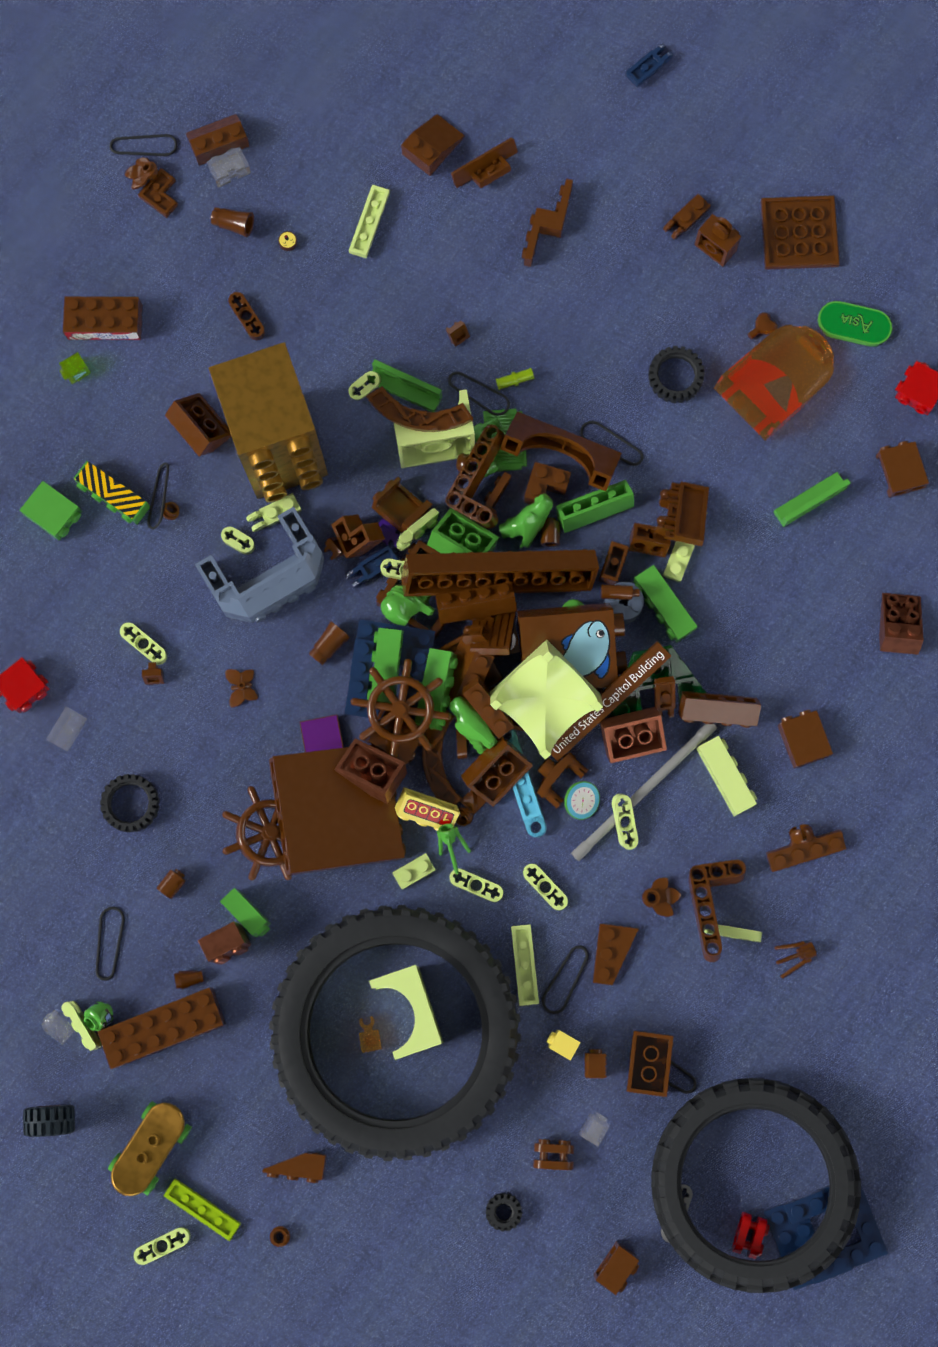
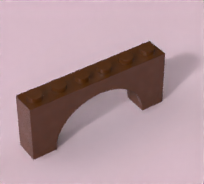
(529, 433)

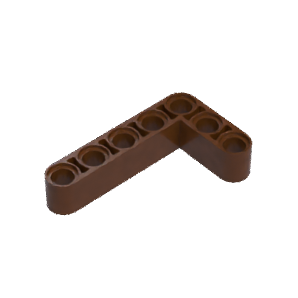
(474, 478)
(706, 904)

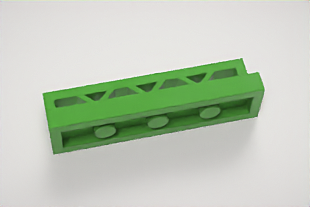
(407, 386)
(811, 499)

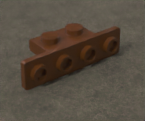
(487, 166)

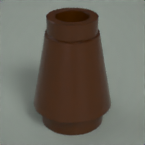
(188, 978)

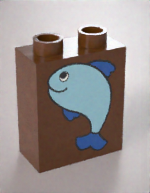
(581, 635)

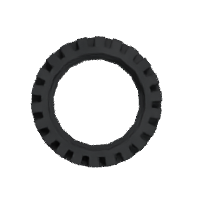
(680, 353)
(109, 792)

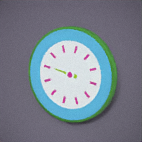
(582, 800)

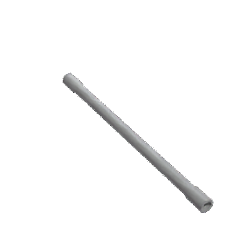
(701, 735)

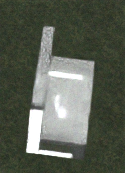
(66, 729)

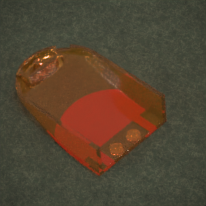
(777, 377)

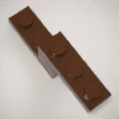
(547, 222)

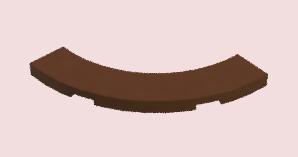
(418, 419)
(434, 766)

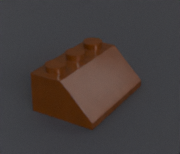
(217, 138)
(198, 424)
(469, 667)
(496, 771)

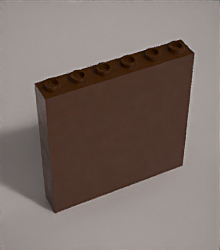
(328, 818)

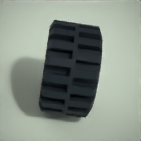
(48, 1120)

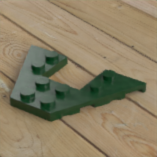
(672, 667)

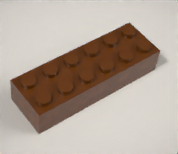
(161, 1028)

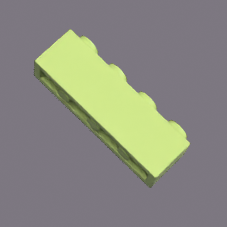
(726, 775)

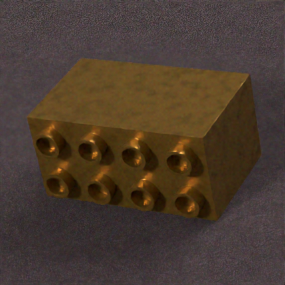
(269, 422)

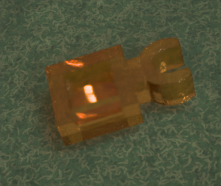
(370, 1038)

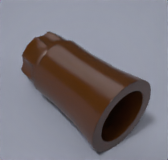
(233, 220)
(328, 643)

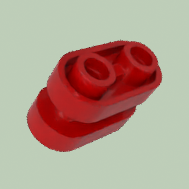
(760, 1229)

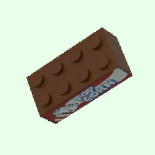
(102, 318)

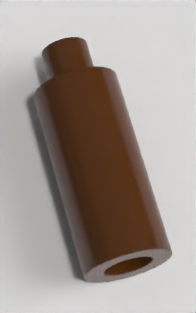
(619, 592)

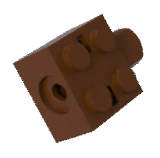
(718, 239)

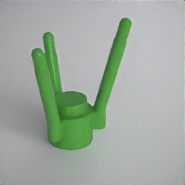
(447, 834)

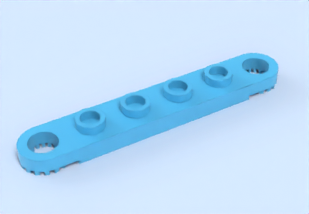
(527, 797)

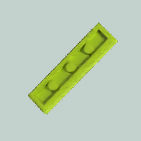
(202, 1209)

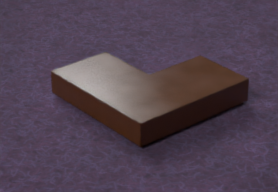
(155, 193)

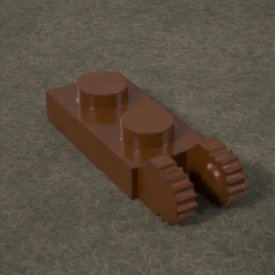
(688, 215)
(665, 695)

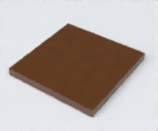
(799, 232)

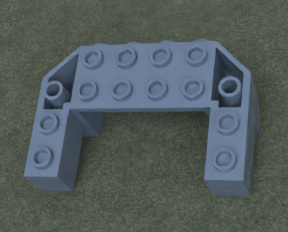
(275, 586)

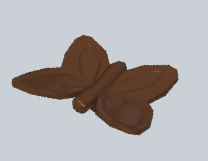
(241, 686)

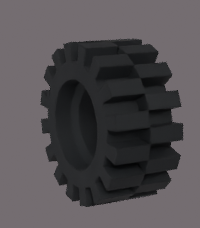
(515, 1218)

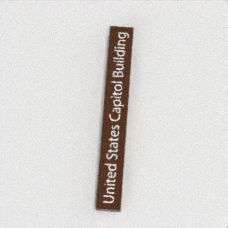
(612, 697)

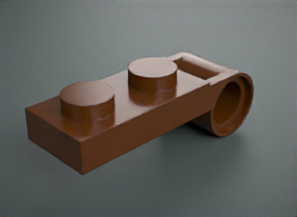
(493, 497)

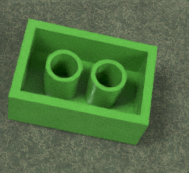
(460, 535)

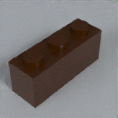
(479, 698)

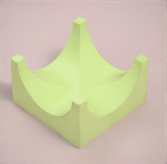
(424, 448)
(545, 696)
(411, 985)

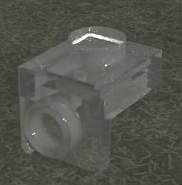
(57, 1027)

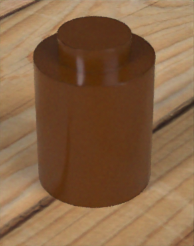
(550, 533)
(171, 883)

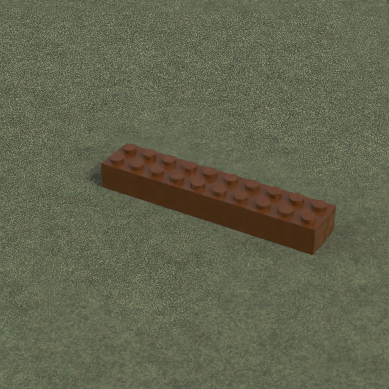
(526, 570)

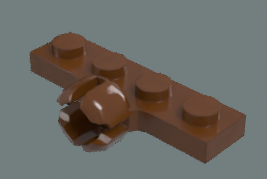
(805, 847)

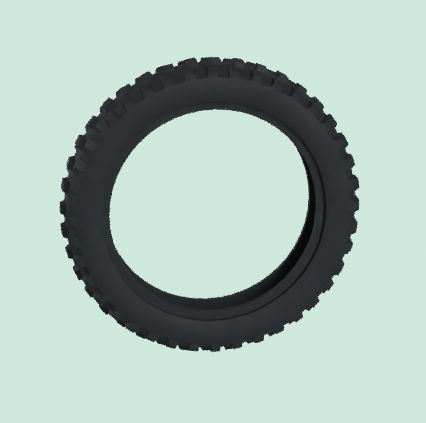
(294, 1053)

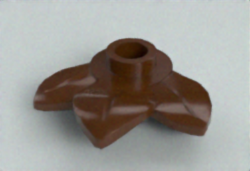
(141, 172)
(663, 895)

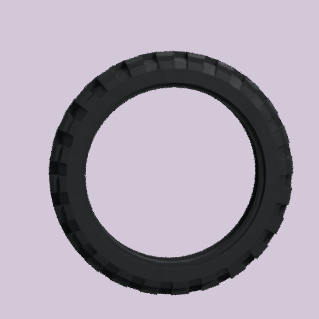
(840, 1161)

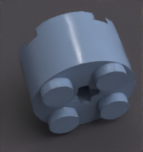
(633, 607)

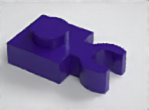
(389, 533)

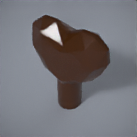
(763, 325)

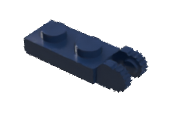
(648, 65)
(371, 566)

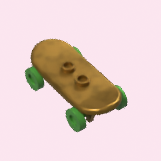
(148, 1148)

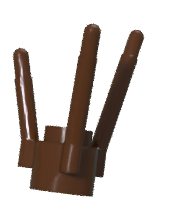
(805, 951)

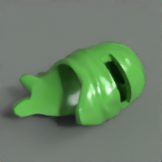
(400, 608)

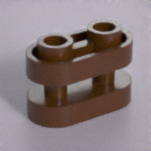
(545, 1147)

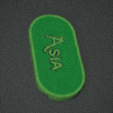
(854, 323)

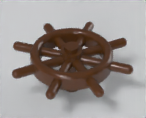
(400, 708)
(267, 834)

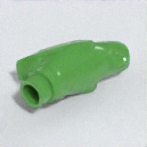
(528, 521)
(472, 725)

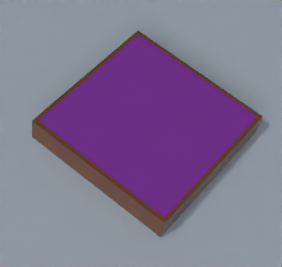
(321, 733)

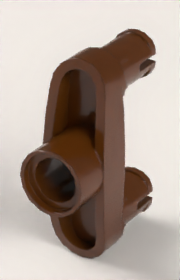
(552, 771)

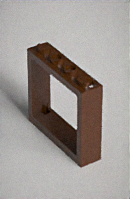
(414, 548)

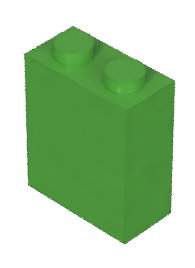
(51, 511)
(246, 913)

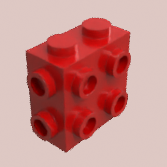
(919, 388)
(22, 685)

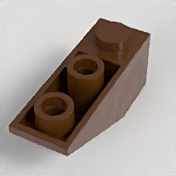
(306, 1165)

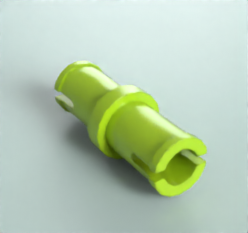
(514, 378)

